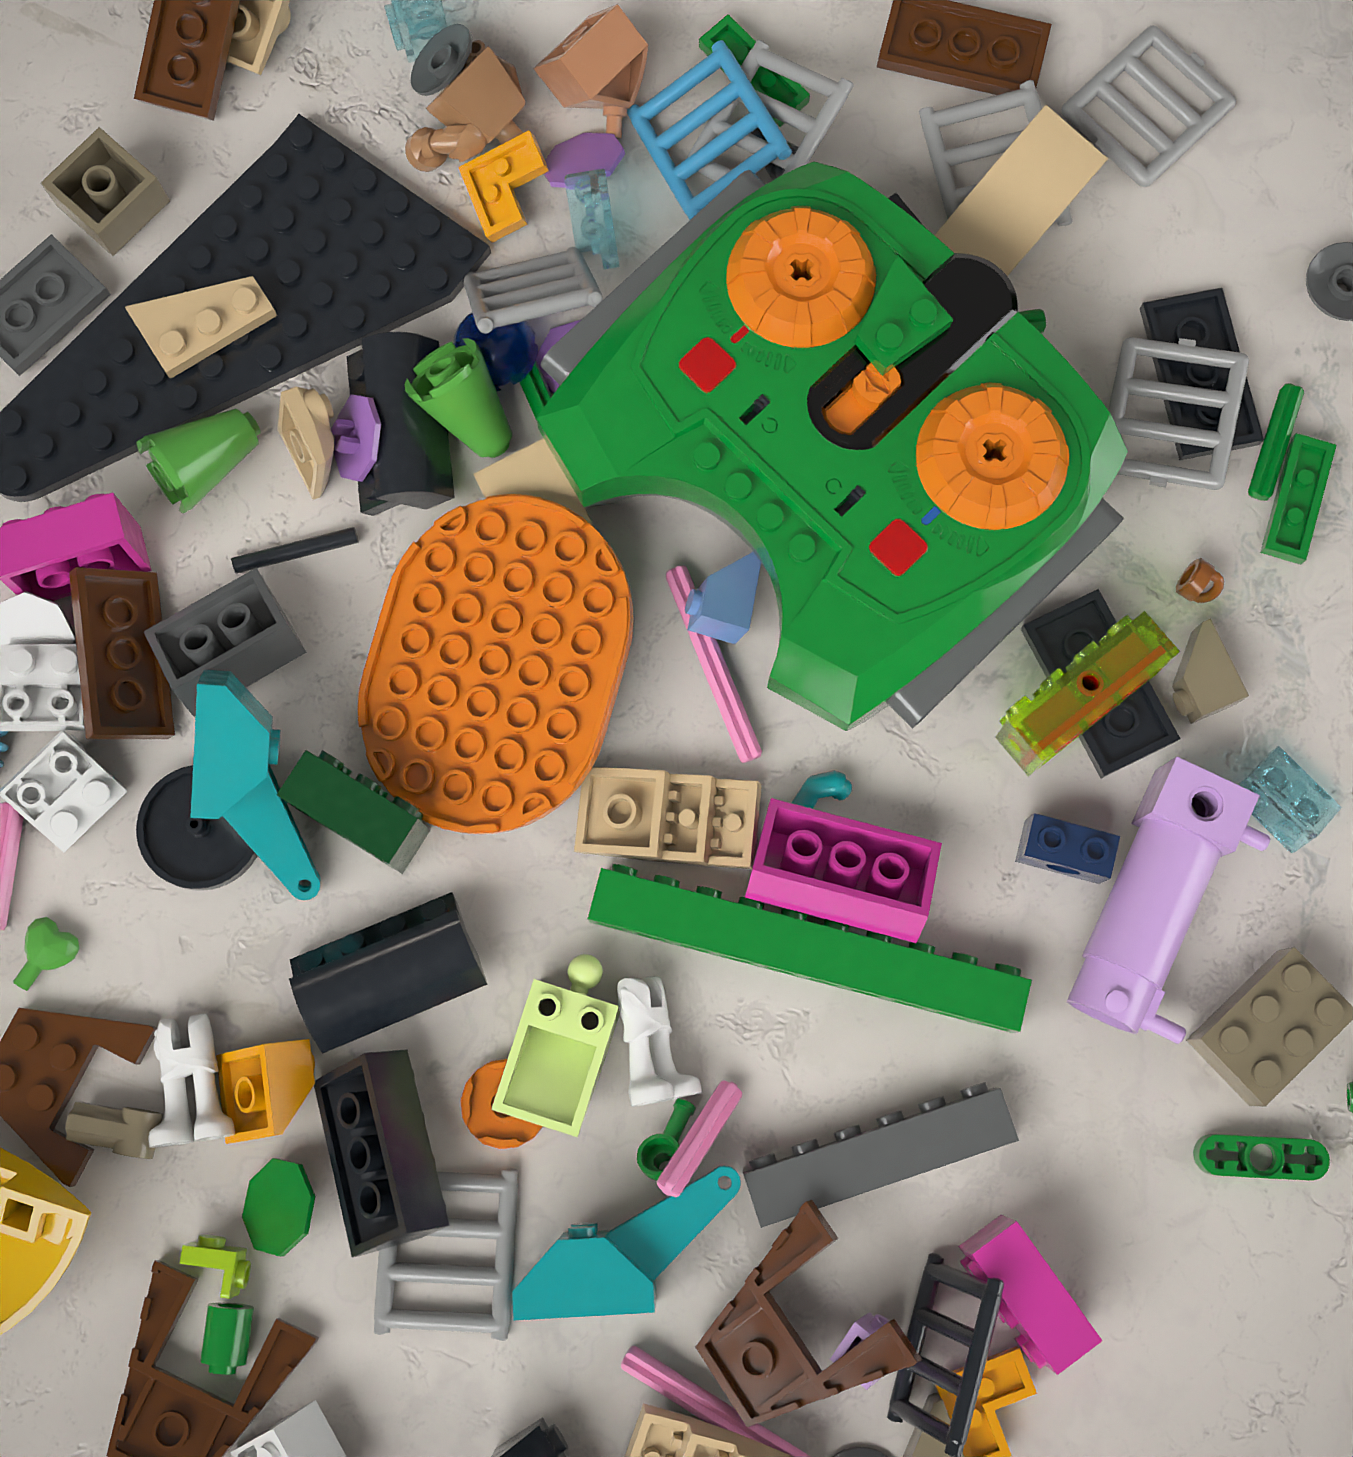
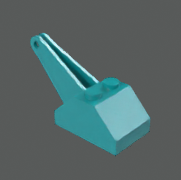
(236, 780)
(617, 1269)

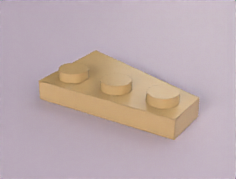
(200, 321)

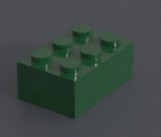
(355, 809)

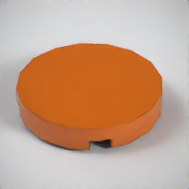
(489, 1125)

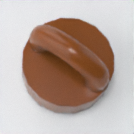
(1195, 580)

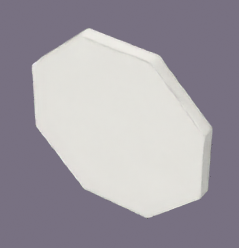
(33, 621)

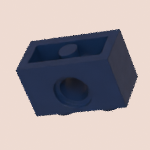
(1067, 848)

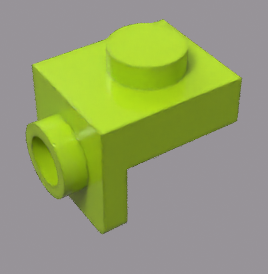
(213, 1253)

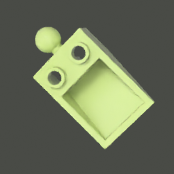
(555, 1056)

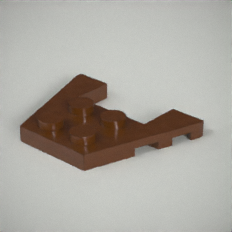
(41, 1068)

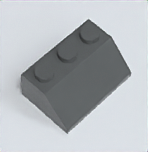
(228, 630)

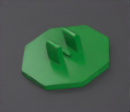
(278, 1207)

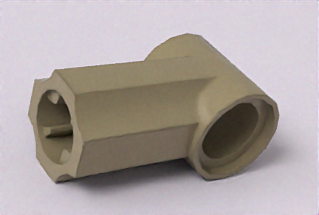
(113, 1128)

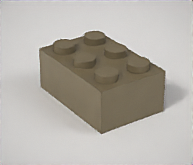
(1272, 1027)

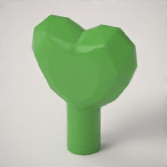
(45, 950)

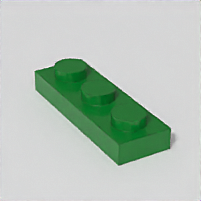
(764, 80)
(1298, 498)

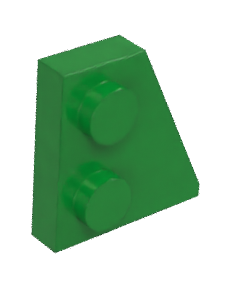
(900, 319)

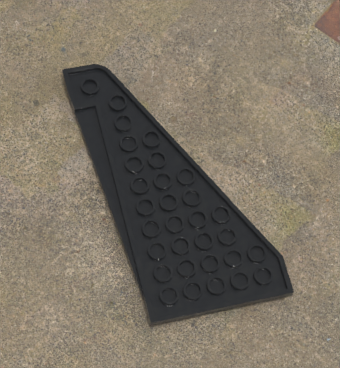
(330, 248)

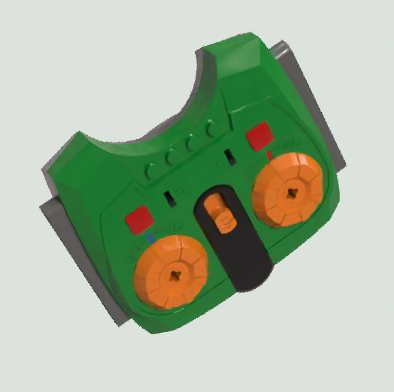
(890, 508)

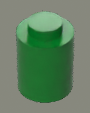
(226, 1337)

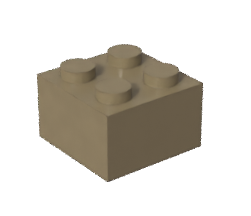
(105, 191)

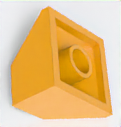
(264, 1087)

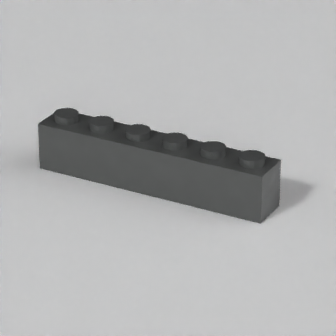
(880, 1155)

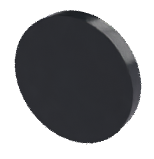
(184, 849)

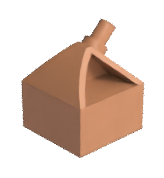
(598, 66)

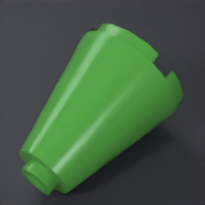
(462, 397)
(198, 454)

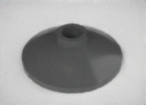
(441, 60)
(1324, 272)

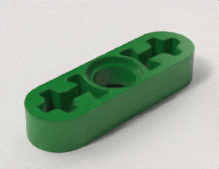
(1274, 1171)

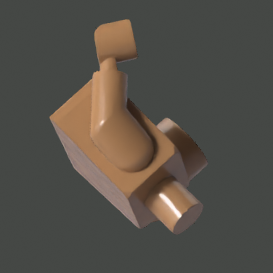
(473, 108)

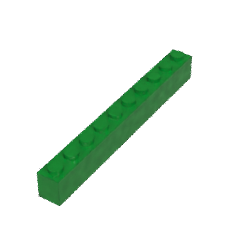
(810, 950)

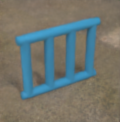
(757, 117)

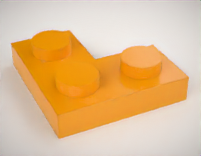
(492, 181)
(1003, 1383)

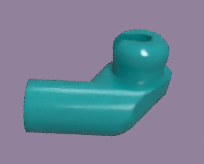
(821, 786)

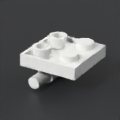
(40, 688)
(62, 790)

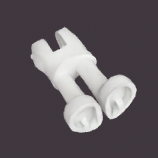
(647, 1032)
(176, 1066)

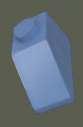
(725, 601)

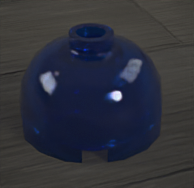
(506, 349)

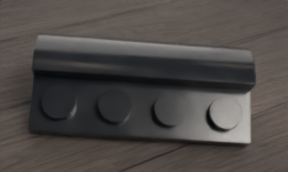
(413, 446)
(385, 973)

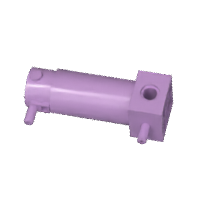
(1160, 894)

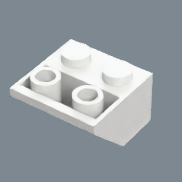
(298, 1435)

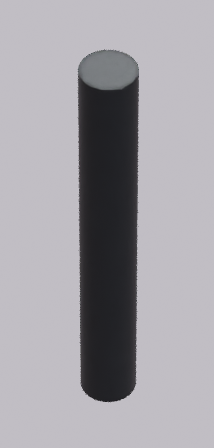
(295, 550)

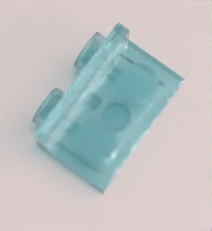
(414, 21)
(592, 215)
(1289, 800)

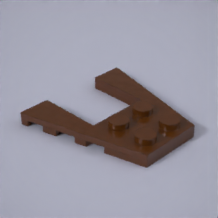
(760, 1354)
(174, 1417)

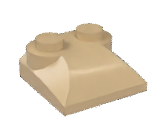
(256, 32)
(307, 435)

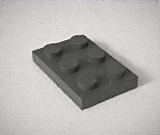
(44, 302)

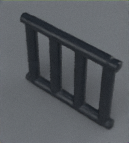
(976, 1339)

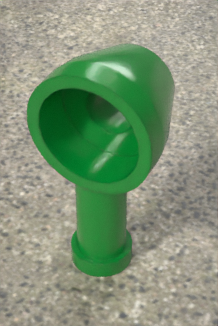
(662, 1146)

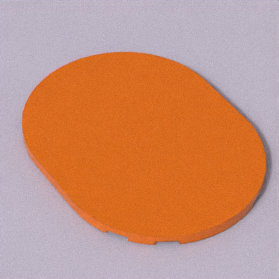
(496, 664)

